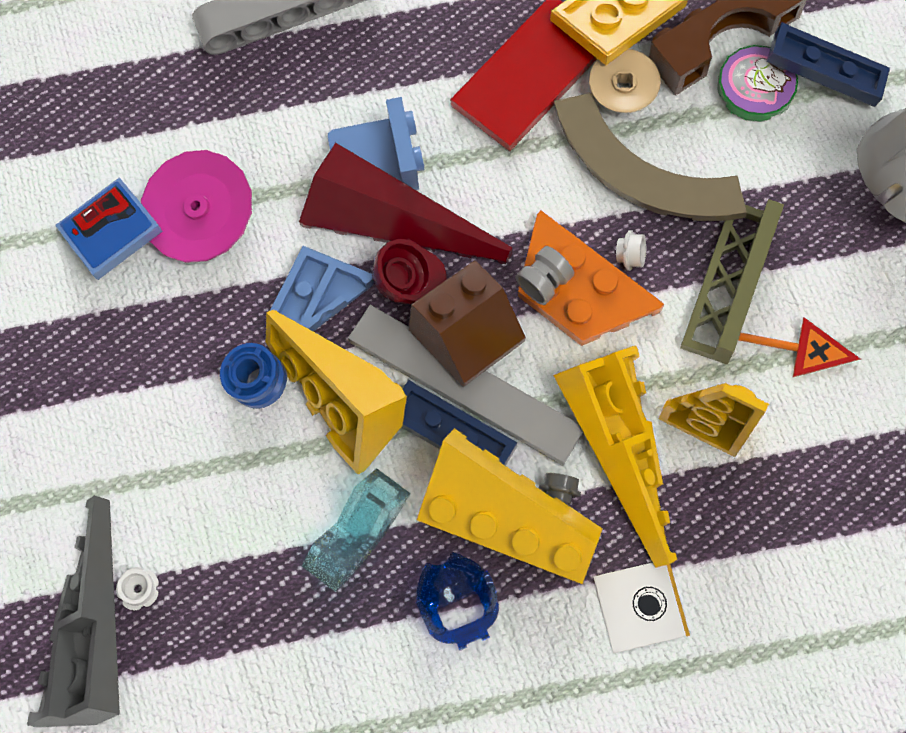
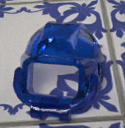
(452, 582)

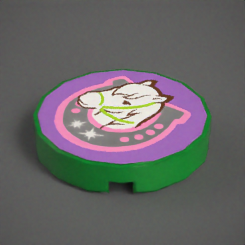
(755, 87)

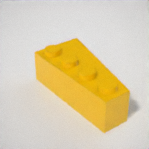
(505, 511)

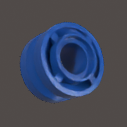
(241, 363)

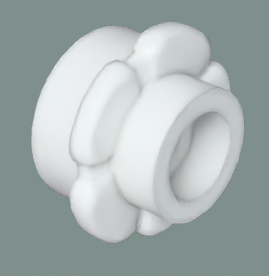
(631, 250)
(132, 578)

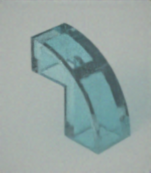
(359, 529)

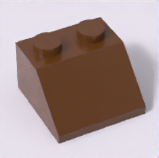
(466, 323)

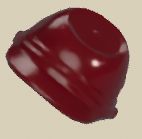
(406, 271)

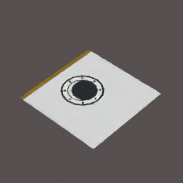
(641, 606)

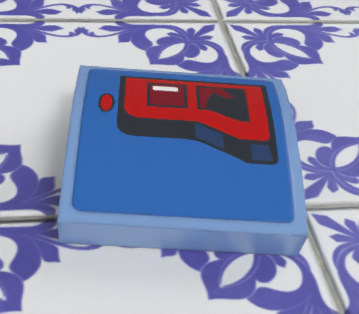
(108, 228)

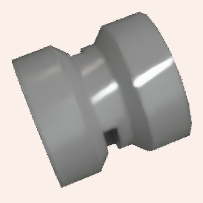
(544, 275)

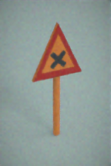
(814, 352)

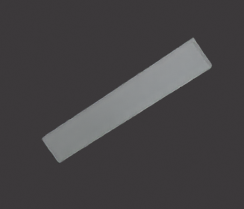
(484, 396)

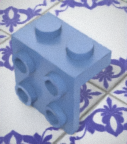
(385, 143)

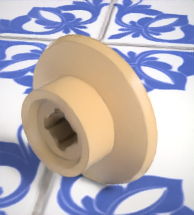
(631, 68)

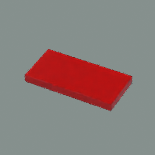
(523, 79)

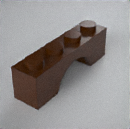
(685, 51)

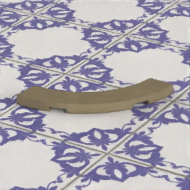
(638, 180)

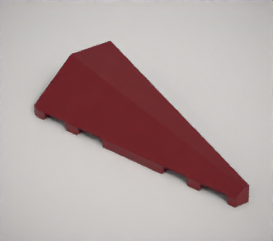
(367, 201)

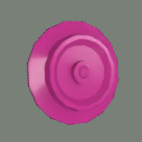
(198, 204)

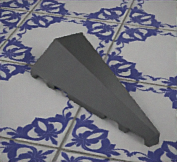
(83, 663)

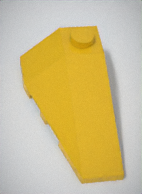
(349, 393)
(716, 415)

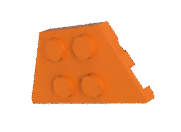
(597, 295)

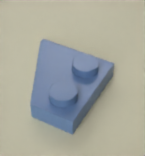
(319, 288)

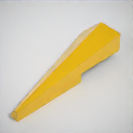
(610, 413)

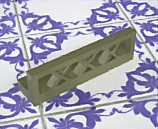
(746, 286)

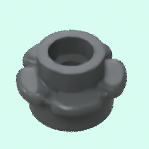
(561, 486)

